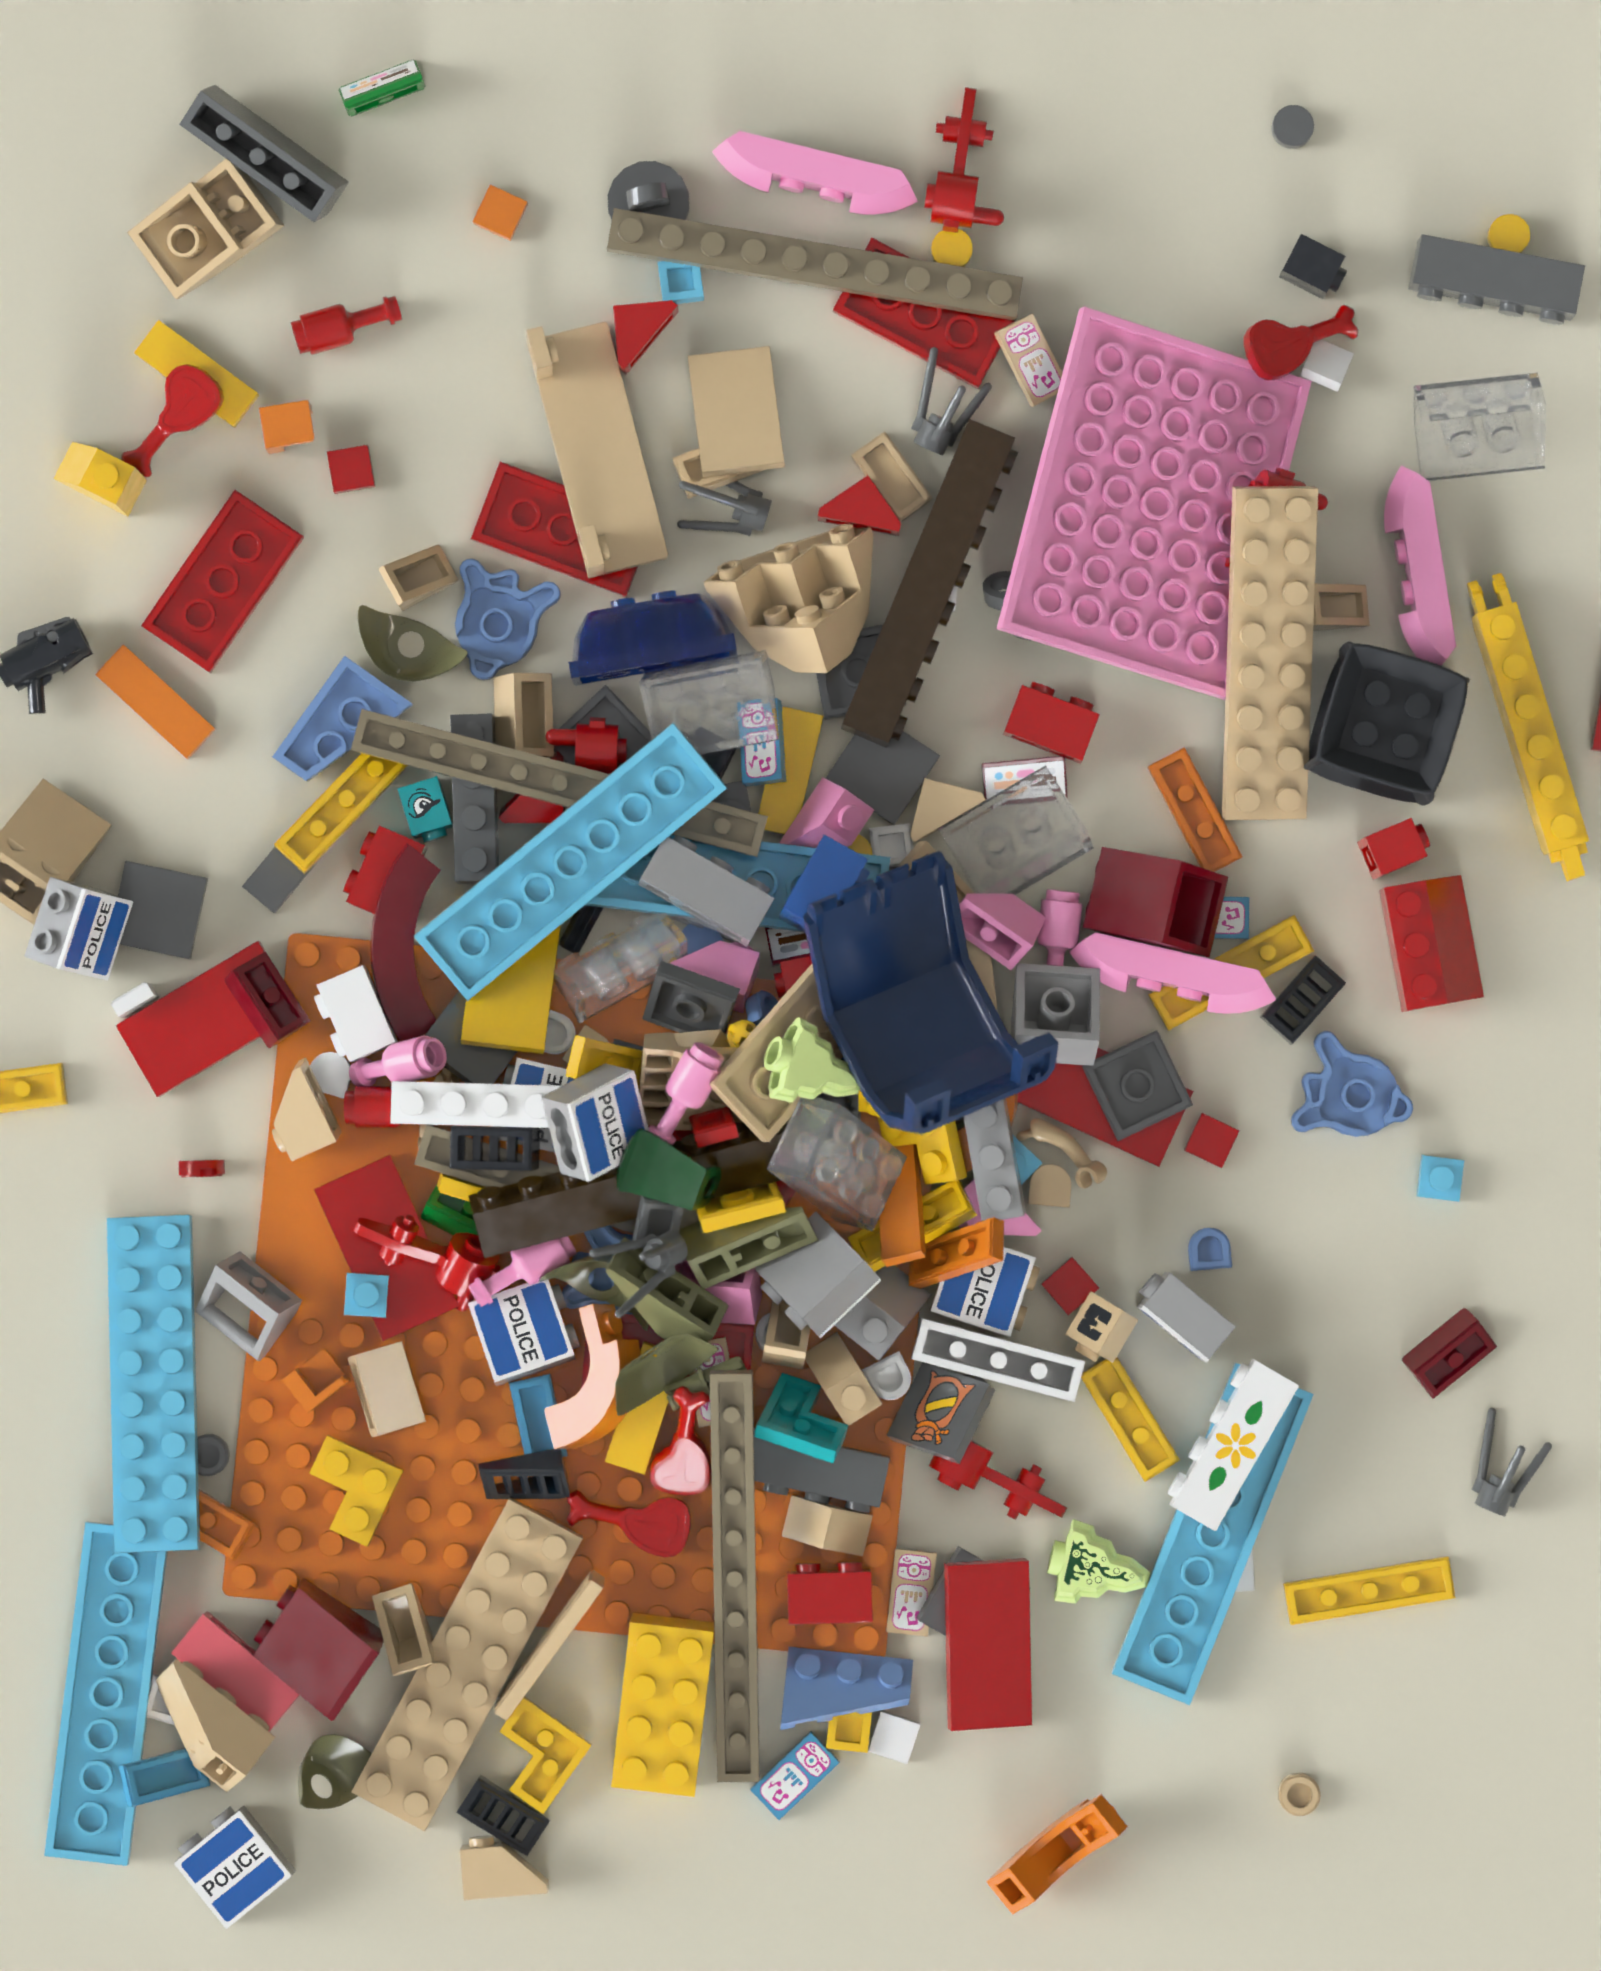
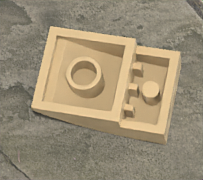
(205, 228)

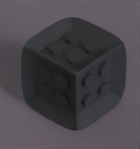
(1387, 723)

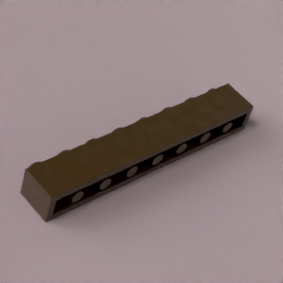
(928, 583)
(563, 1205)

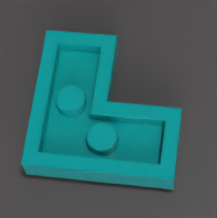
(791, 1424)

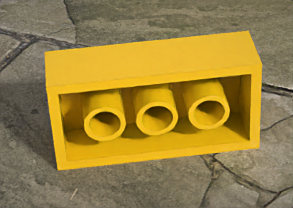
(663, 1704)

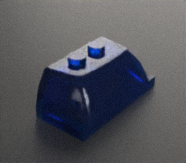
(649, 637)

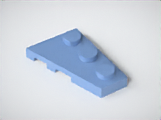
(331, 719)
(841, 1683)

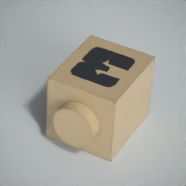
(1100, 1328)

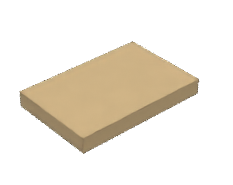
(736, 411)

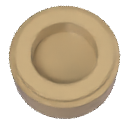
(1299, 1794)

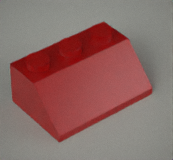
(1431, 943)

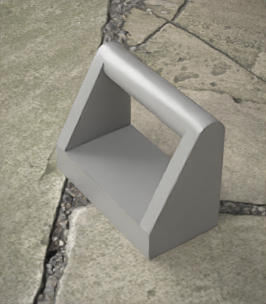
(255, 1290)

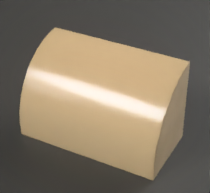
(524, 712)
(386, 1389)

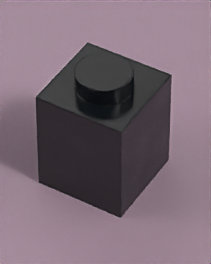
(1314, 267)

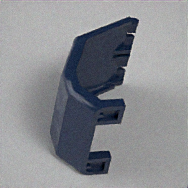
(911, 1003)

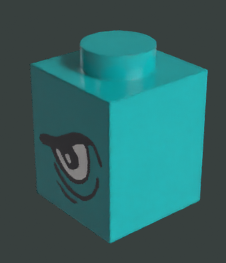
(426, 809)

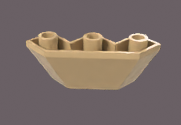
(801, 597)

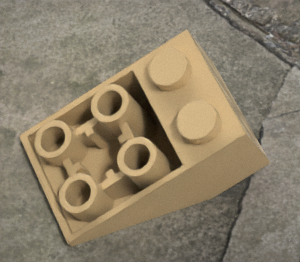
(45, 840)
(215, 1732)

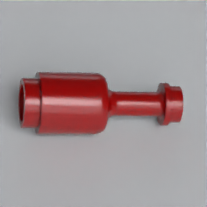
(336, 326)
(369, 1107)

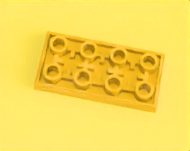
(516, 1004)

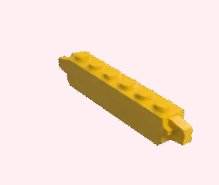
(1529, 728)

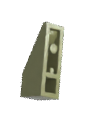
(742, 1247)
(674, 1304)

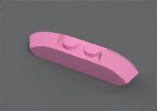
(763, 159)
(1412, 515)
(1228, 985)

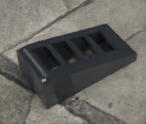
(1282, 1027)
(531, 1148)
(548, 1478)
(498, 1794)

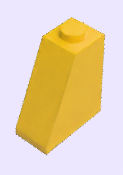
(101, 477)

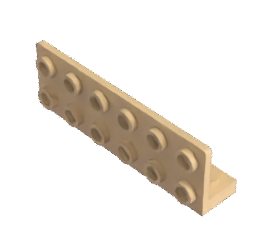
(597, 448)

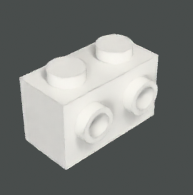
(355, 1013)

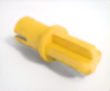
(739, 1032)

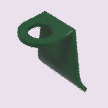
(664, 1173)

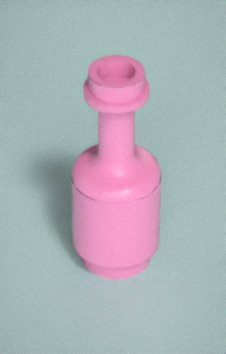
(1061, 924)
(402, 1061)
(688, 1086)
(527, 1264)

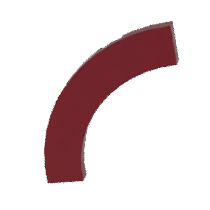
(394, 944)

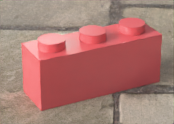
(230, 1665)

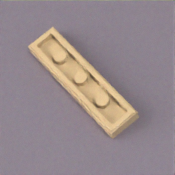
(549, 1644)

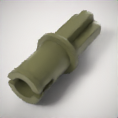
(701, 1380)

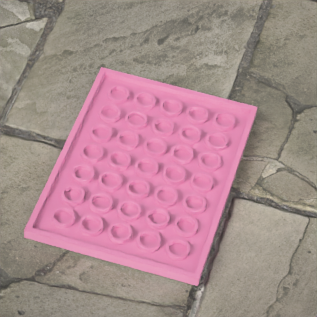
(1138, 500)

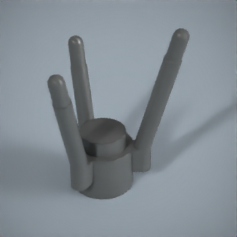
(937, 431)
(748, 509)
(659, 1253)
(1500, 1492)

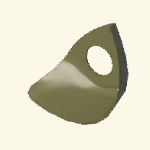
(381, 636)
(577, 1275)
(647, 1375)
(339, 1762)

